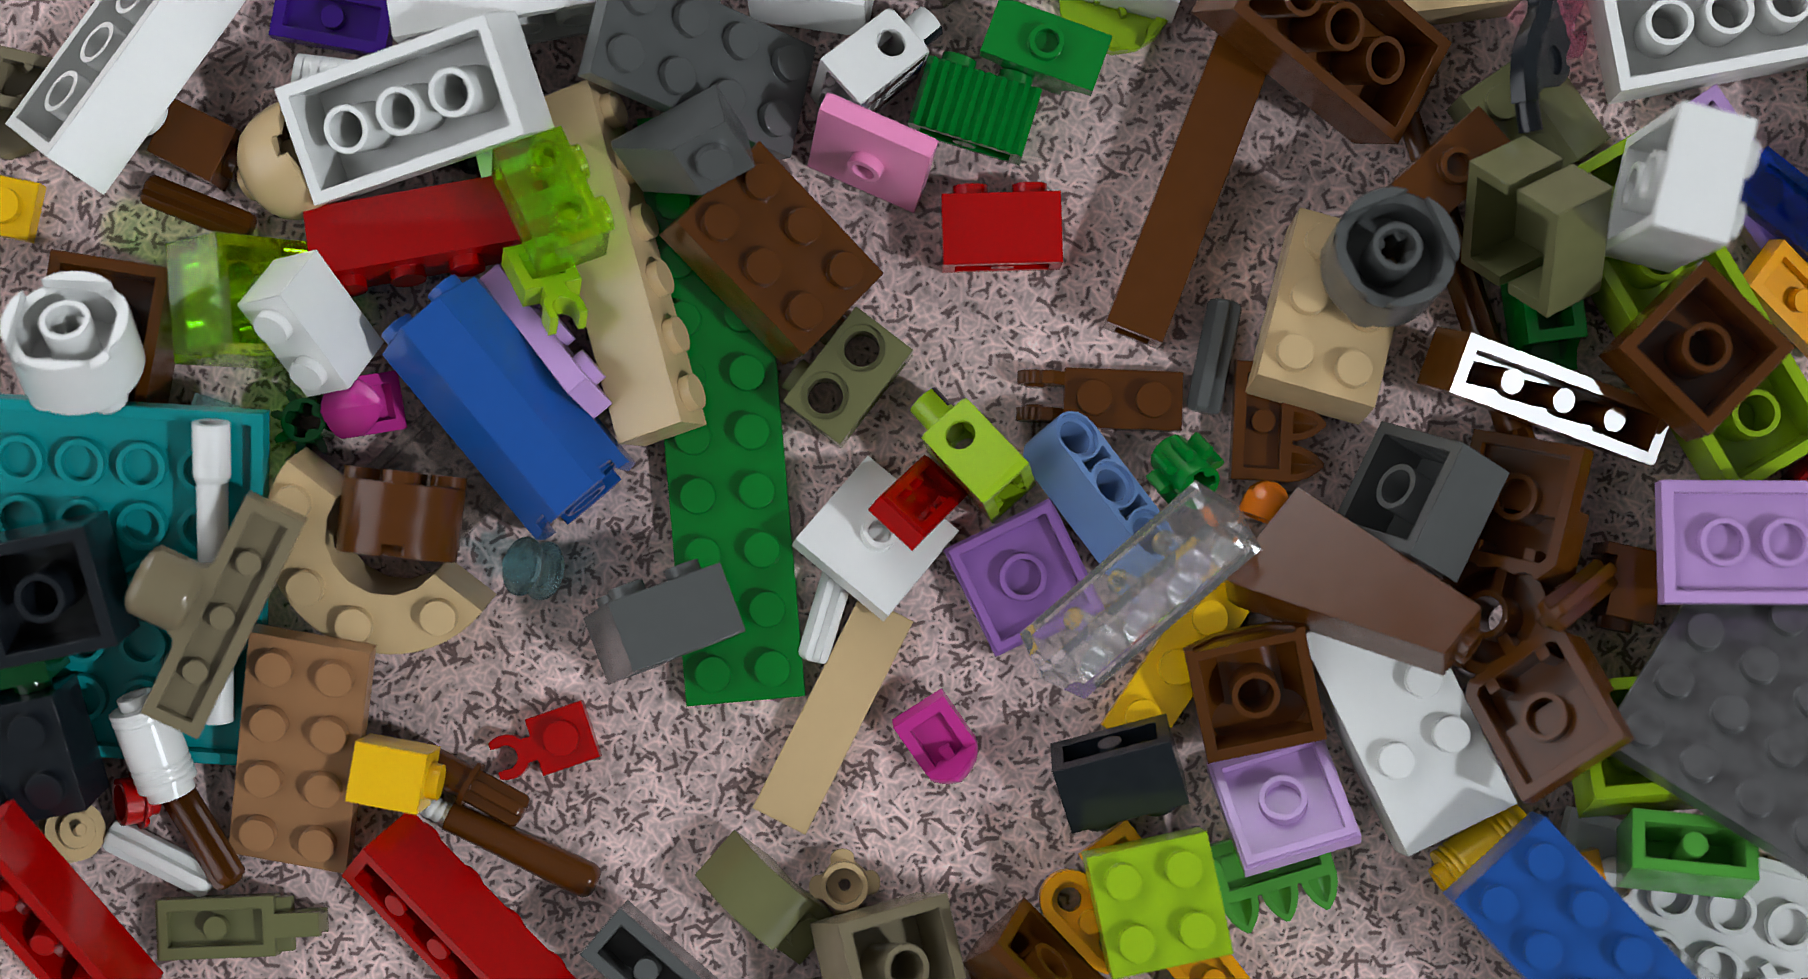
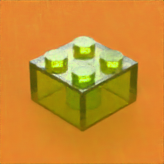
(206, 284)

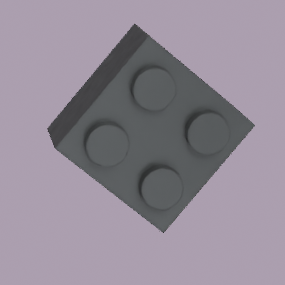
(1424, 497)

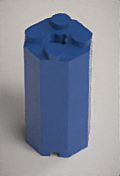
(504, 406)

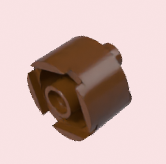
(400, 514)

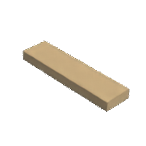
(831, 717)

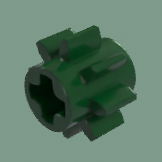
(290, 424)

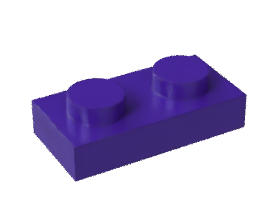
(334, 25)

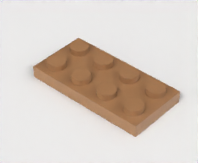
(296, 747)

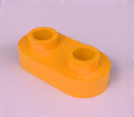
(1075, 924)

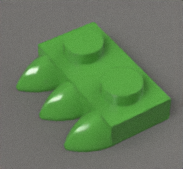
(1275, 886)

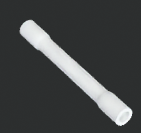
(212, 473)

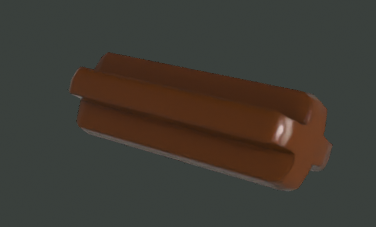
(196, 207)
(1577, 595)
(206, 840)

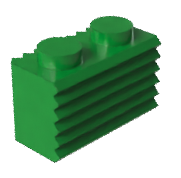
(975, 107)

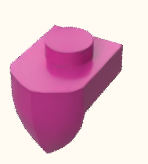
(367, 407)
(938, 738)

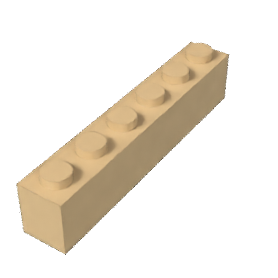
(629, 289)

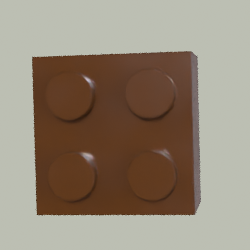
(1696, 351)

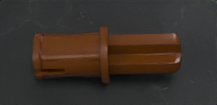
(482, 790)

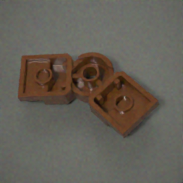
(1533, 686)

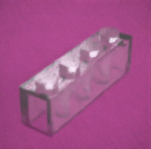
(1140, 590)

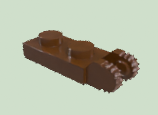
(1110, 398)

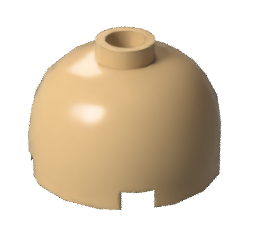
(270, 167)

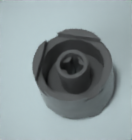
(1383, 227)

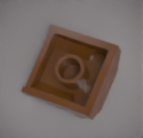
(1254, 690)

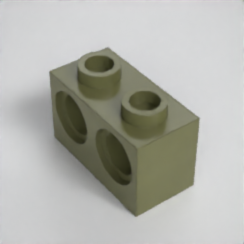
(859, 385)

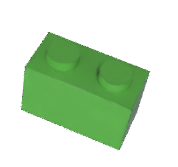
(1683, 855)

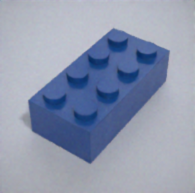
(1556, 913)

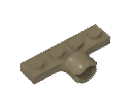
(210, 608)

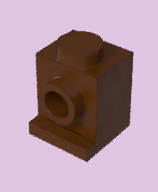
(1636, 594)

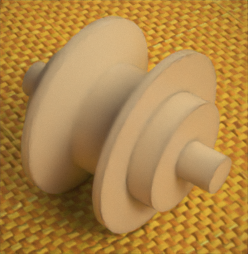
(75, 834)

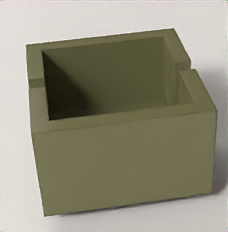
(1532, 214)

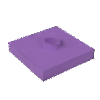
(1016, 572)

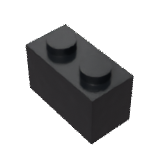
(1119, 774)

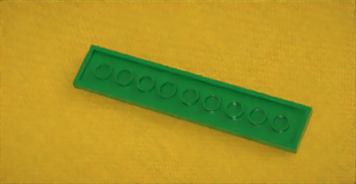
(732, 492)

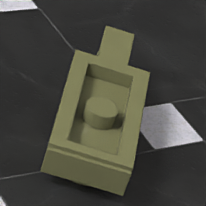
(233, 926)

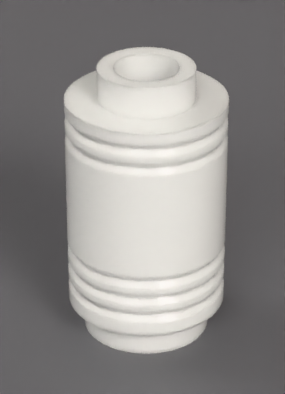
(152, 751)

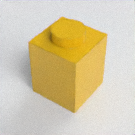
(395, 774)

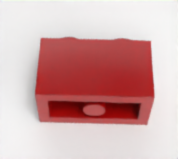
(1001, 229)

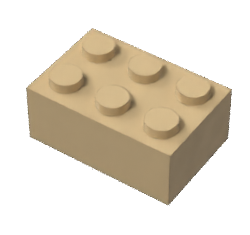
(1306, 344)

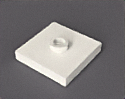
(863, 552)

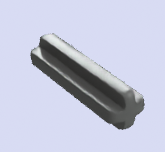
(1214, 356)

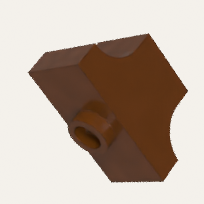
(1444, 166)

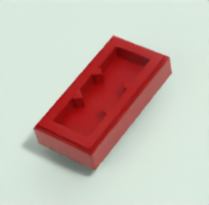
(917, 502)

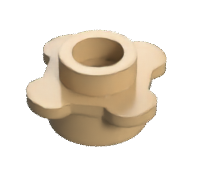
(843, 866)

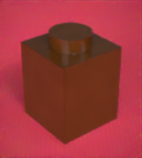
(197, 145)

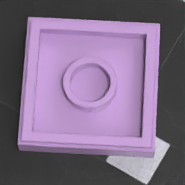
(1283, 806)

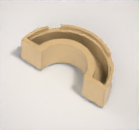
(351, 599)

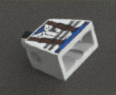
(877, 59)

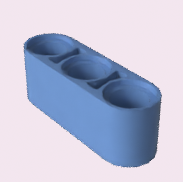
(1088, 483)

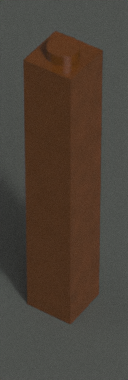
(1186, 196)

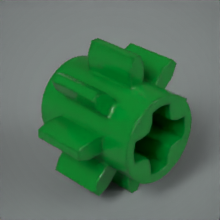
(1181, 462)

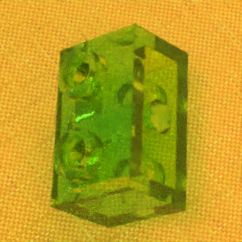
(551, 201)

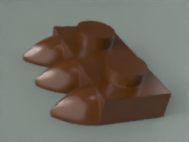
(1264, 436)

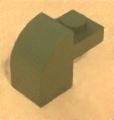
(762, 896)

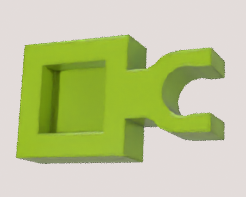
(554, 293)

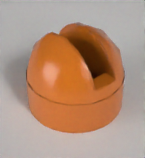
(1263, 500)

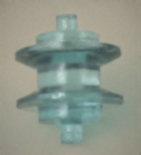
(533, 568)

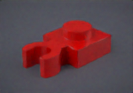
(556, 740)

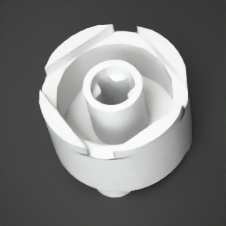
(73, 344)

